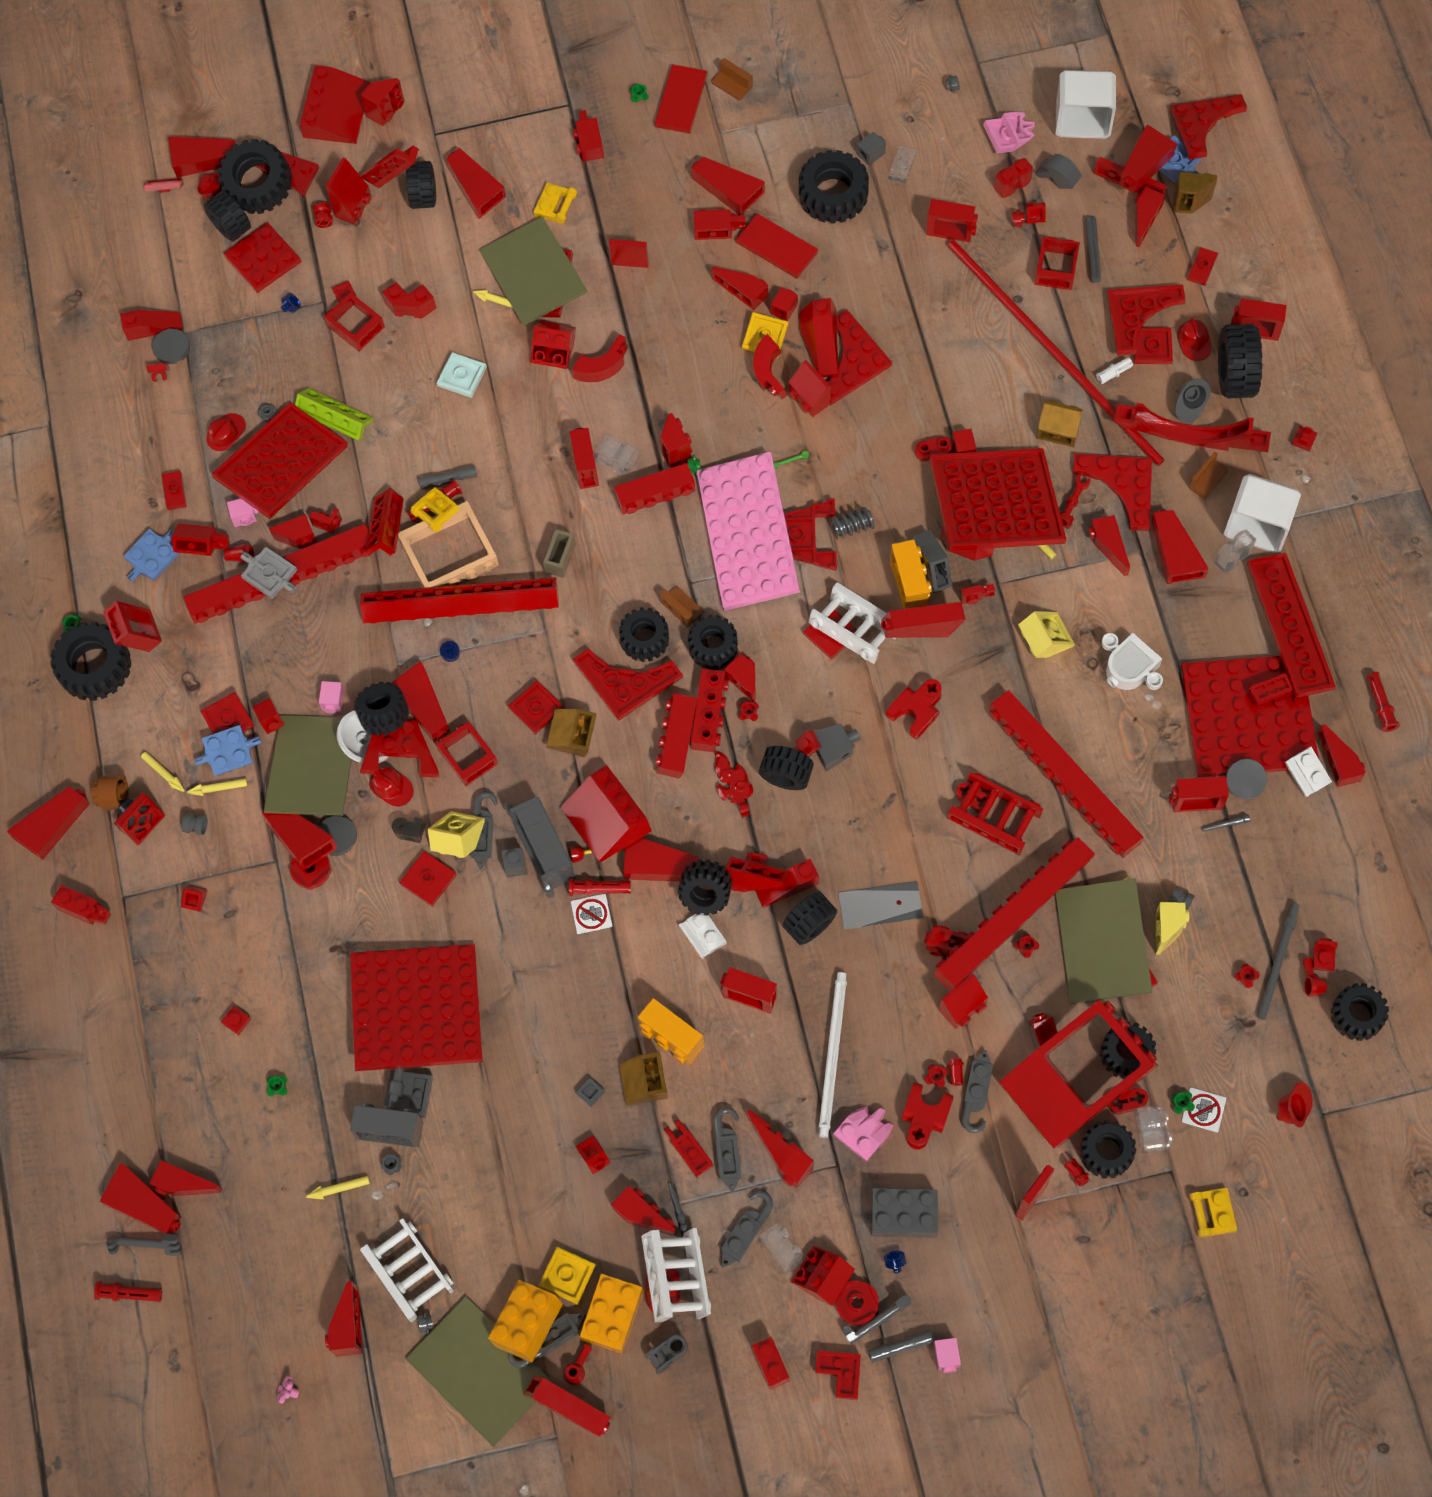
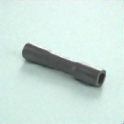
(435, 479)
(887, 1350)

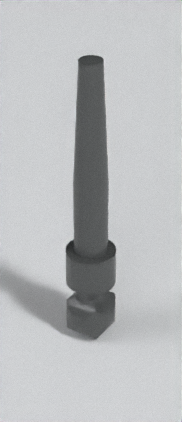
(1235, 821)
(680, 1216)

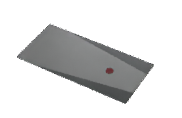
(880, 905)

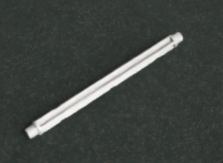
(832, 1055)

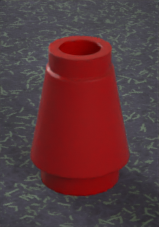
(234, 554)

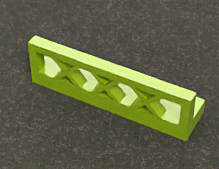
(333, 413)

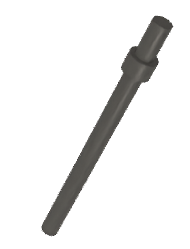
(1289, 924)

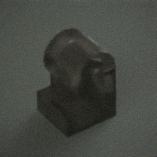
(409, 830)

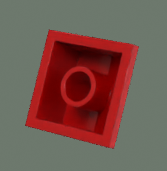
(809, 389)
(963, 1002)

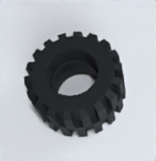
(421, 185)
(227, 216)
(644, 620)
(712, 656)
(381, 708)
(786, 768)
(700, 899)
(809, 918)
(1368, 998)
(1114, 1060)
(1112, 1132)

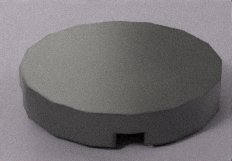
(171, 346)
(1246, 779)
(342, 832)

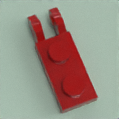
(689, 1150)

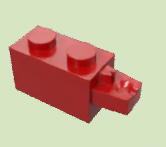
(589, 138)
(716, 224)
(198, 539)
(79, 906)

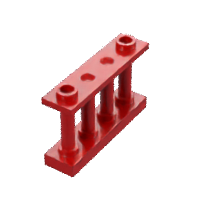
(996, 832)

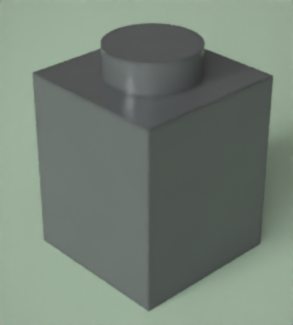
(871, 148)
(514, 862)

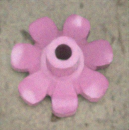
(286, 1390)

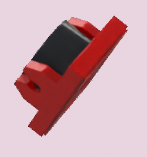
(138, 817)

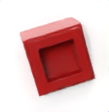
(193, 897)

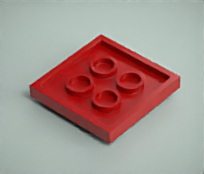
(262, 257)

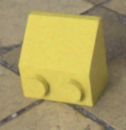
(1045, 634)
(455, 834)
(1169, 923)

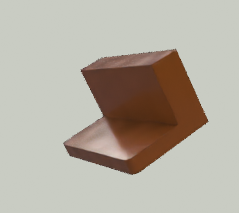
(733, 80)
(1208, 477)
(681, 606)

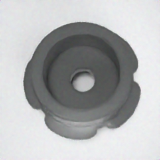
(953, 83)
(267, 416)
(385, 1164)
(425, 1323)

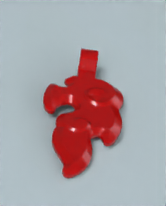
(739, 787)

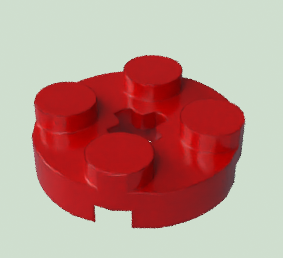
(311, 879)
(868, 1308)

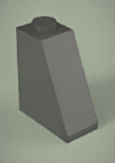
(935, 561)

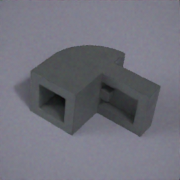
(1061, 170)

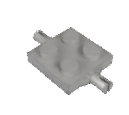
(268, 572)

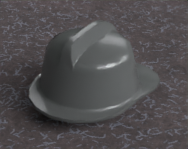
(1192, 399)

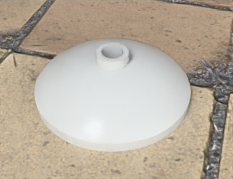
(350, 736)

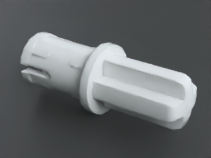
(1114, 370)

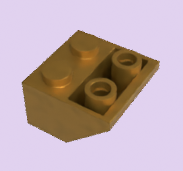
(1193, 191)
(1059, 423)
(571, 731)
(643, 1079)

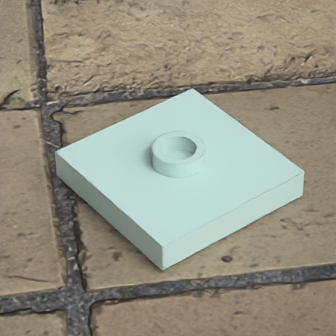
(461, 375)

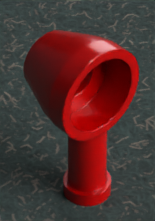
(1313, 985)
(578, 1365)

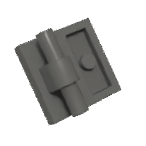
(409, 1091)

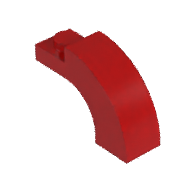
(763, 359)
(602, 367)

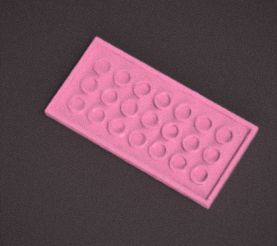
(748, 531)

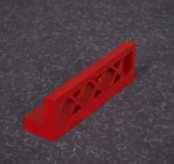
(390, 166)
(385, 522)

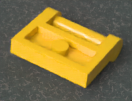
(550, 200)
(437, 503)
(1220, 1212)

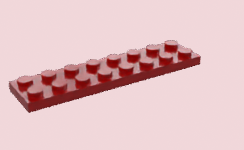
(1291, 625)

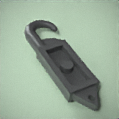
(484, 846)
(977, 1091)
(727, 1150)
(745, 1231)
(559, 1333)

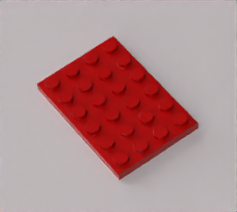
(279, 460)

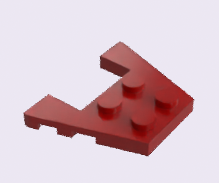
(802, 534)
(405, 743)

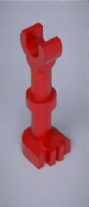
(1072, 502)

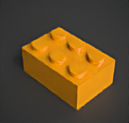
(910, 574)
(670, 1032)
(611, 1314)
(525, 1321)

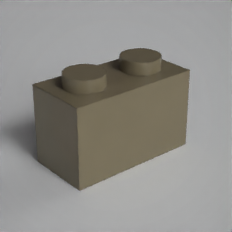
(559, 553)

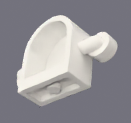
(1131, 663)

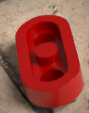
(934, 447)

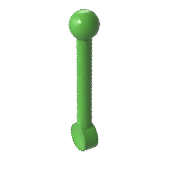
(805, 455)

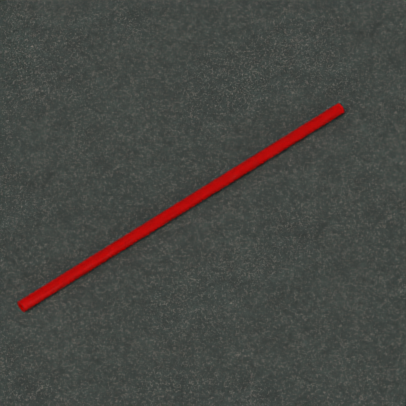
(1052, 349)

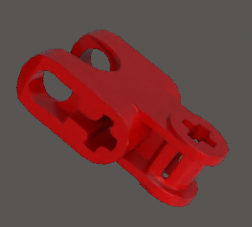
(918, 705)
(924, 1117)

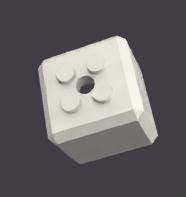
(1085, 104)
(1263, 510)

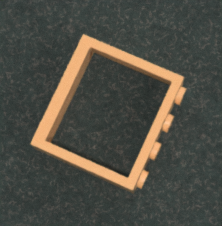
(457, 576)

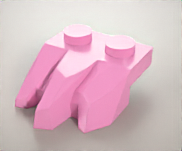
(1009, 131)
(864, 1132)

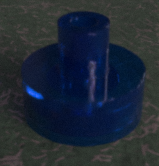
(290, 303)
(449, 651)
(895, 1260)

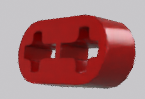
(980, 796)
(1130, 1106)

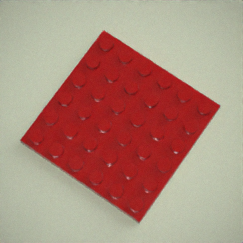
(997, 499)
(1231, 726)
(415, 1007)

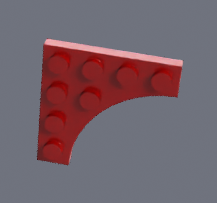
(1199, 117)
(1134, 306)
(860, 359)
(1126, 478)
(622, 688)

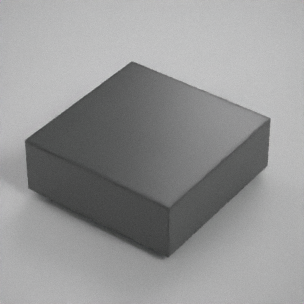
(590, 1092)

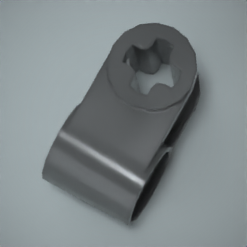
(666, 1354)

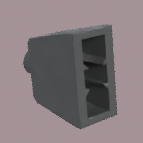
(835, 745)

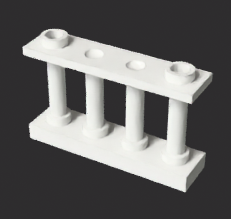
(856, 606)
(386, 1272)
(657, 1277)

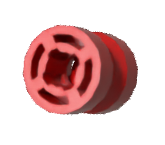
(323, 215)

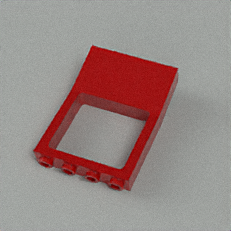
(1051, 1099)

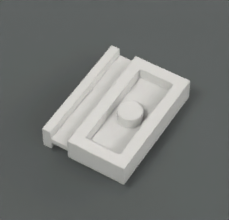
(1308, 771)
(702, 934)

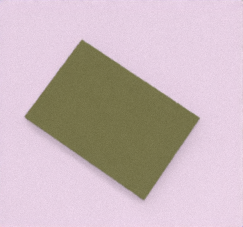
(533, 271)
(308, 768)
(1103, 941)
(474, 1372)

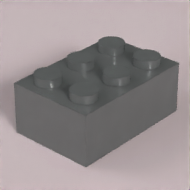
(386, 1125)
(904, 1213)

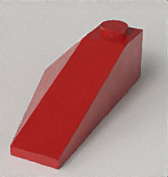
(819, 332)
(789, 1159)

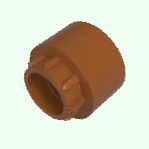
(110, 791)

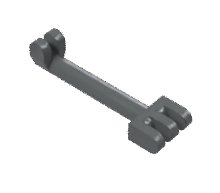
(169, 1243)
(899, 1305)

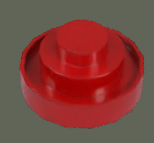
(209, 186)

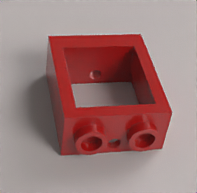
(951, 212)
(1054, 278)
(1265, 315)
(366, 333)
(584, 458)
(120, 614)
(476, 769)
(1199, 794)
(749, 990)

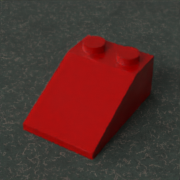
(348, 192)
(345, 1326)

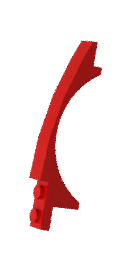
(1235, 435)

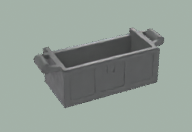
(541, 843)

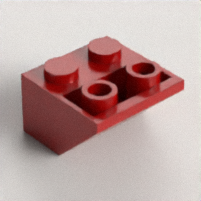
(382, 100)
(552, 344)
(675, 442)
(823, 1275)

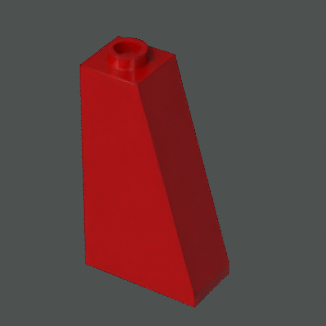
(197, 155)
(1147, 158)
(475, 182)
(727, 184)
(1176, 549)
(924, 621)
(422, 701)
(49, 823)
(300, 838)
(655, 862)
(136, 1200)
(567, 1406)

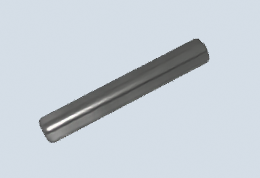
(1093, 249)

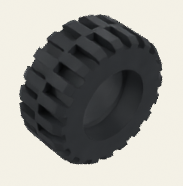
(240, 161)
(833, 206)
(1240, 361)
(97, 683)

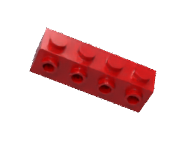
(655, 489)
(708, 710)
(676, 735)

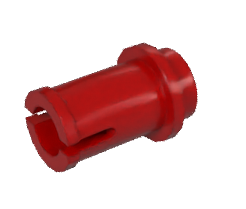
(956, 1071)
(1077, 1173)

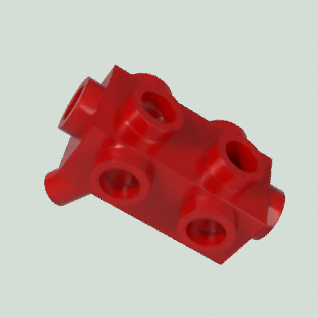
(943, 940)

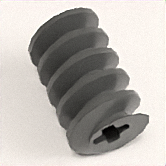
(852, 522)

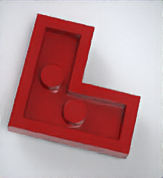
(845, 1367)

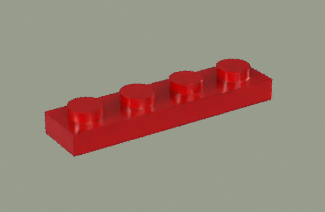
(1113, 172)

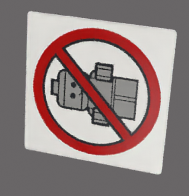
(591, 914)
(1207, 1110)

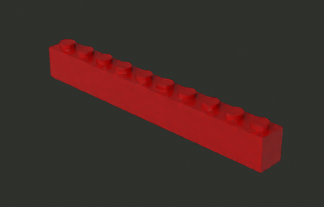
(309, 561)
(459, 600)
(1066, 774)
(1014, 914)

